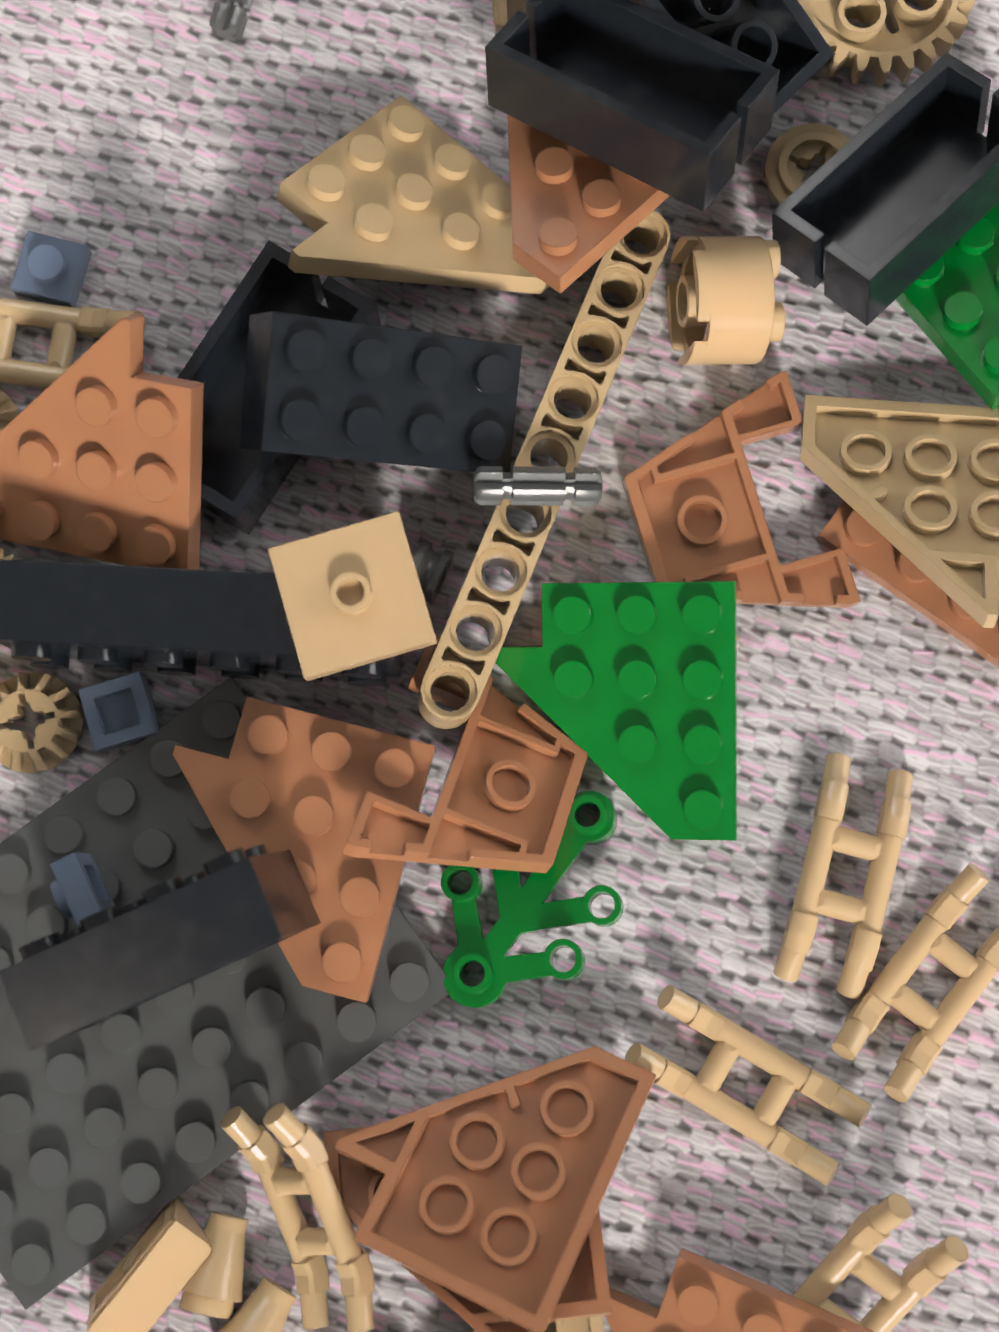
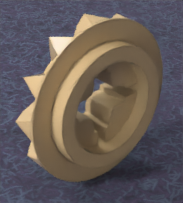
(798, 148)
(54, 738)

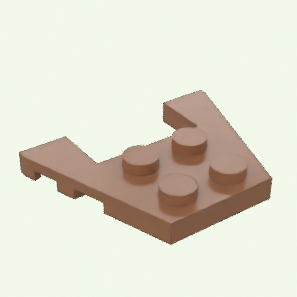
(705, 518)
(500, 796)

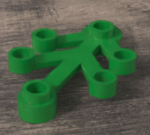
(523, 912)

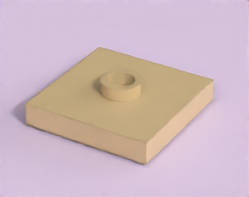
(352, 596)

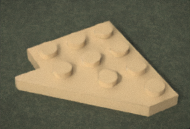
(406, 208)
(921, 481)

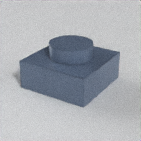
(51, 269)
(119, 711)
(79, 886)

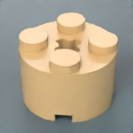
(724, 299)

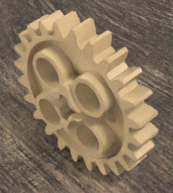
(914, 39)

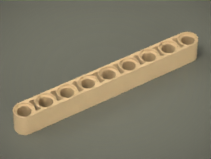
(563, 439)

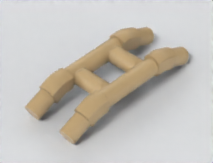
(65, 325)
(814, 899)
(891, 986)
(786, 1077)
(306, 1243)
(855, 1257)

